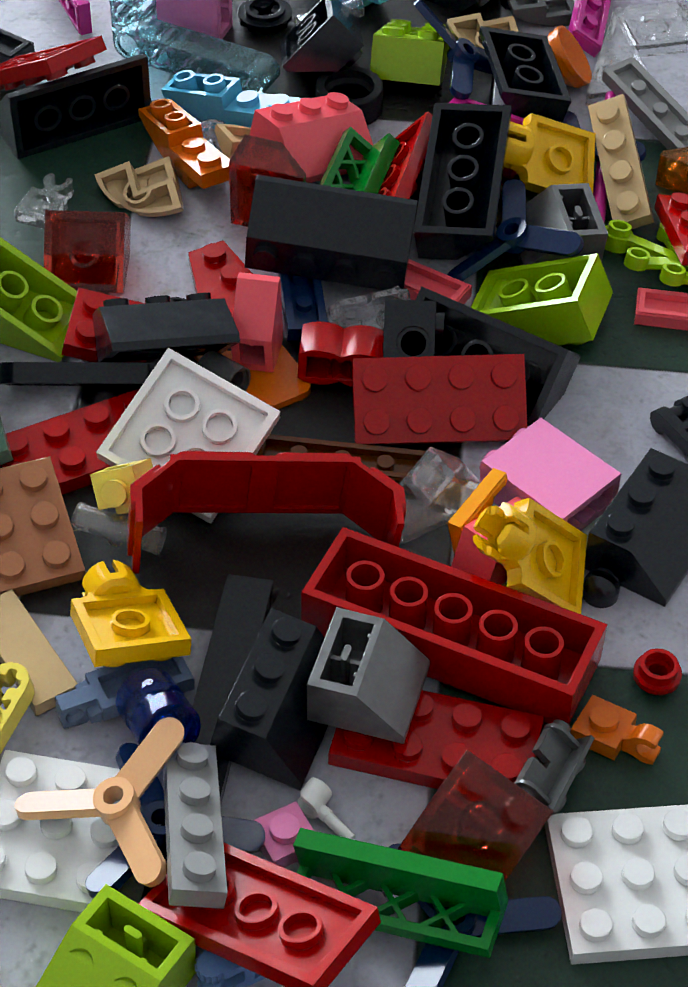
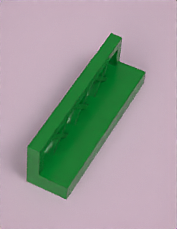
(364, 174)
(412, 879)

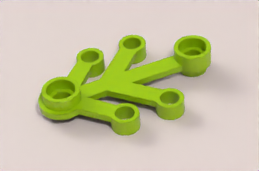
(638, 253)

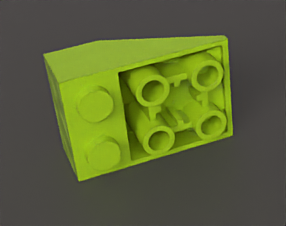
(409, 53)
(121, 946)

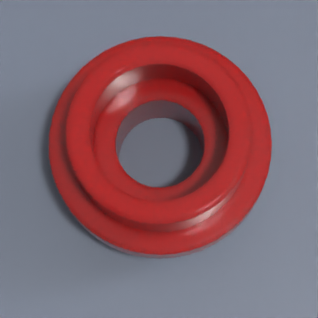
(659, 662)

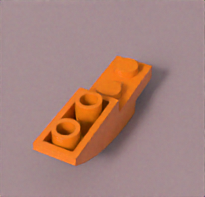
(182, 139)

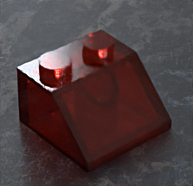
(253, 158)
(88, 248)
(478, 819)

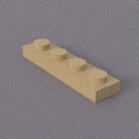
(620, 162)

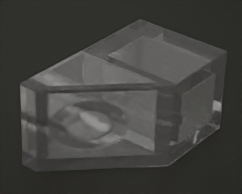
(434, 492)

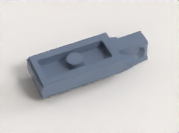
(97, 694)

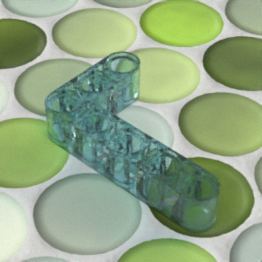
(179, 49)

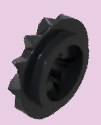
(264, 15)

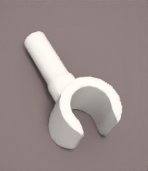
(313, 804)

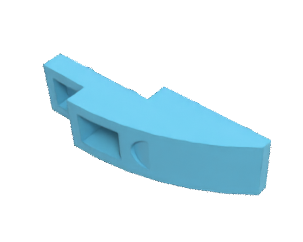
(218, 97)

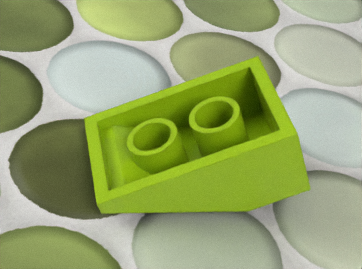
(549, 298)
(32, 305)

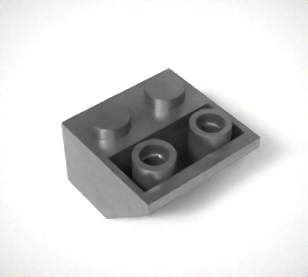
(569, 209)
(366, 677)

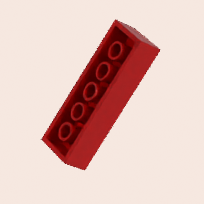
(467, 626)

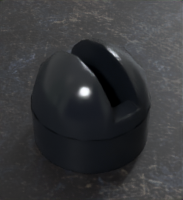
(601, 587)

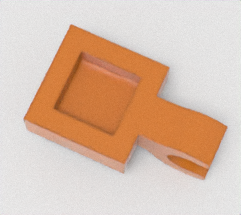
(616, 731)

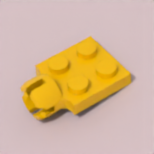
(550, 153)
(536, 549)
(126, 621)

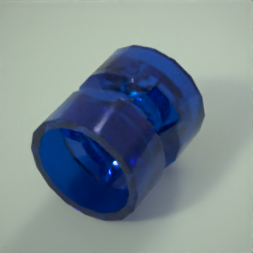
(153, 696)

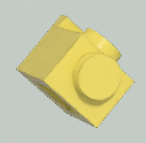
(113, 484)

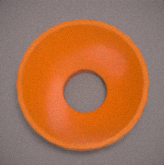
(570, 57)

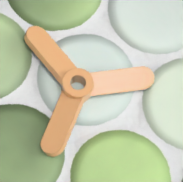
(125, 816)

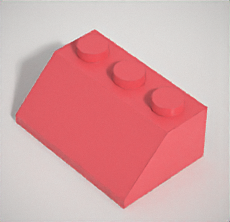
(311, 129)

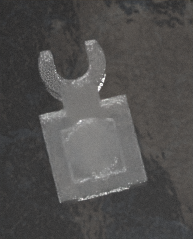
(52, 197)

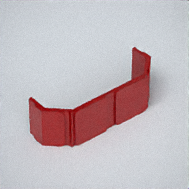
(265, 485)

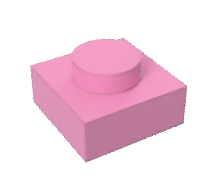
(280, 833)

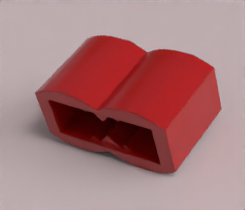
(329, 349)

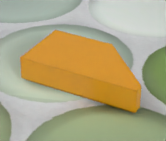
(476, 503)

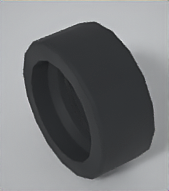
(355, 81)

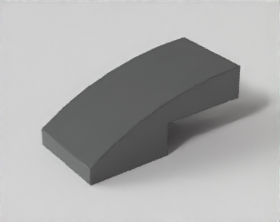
(543, 11)

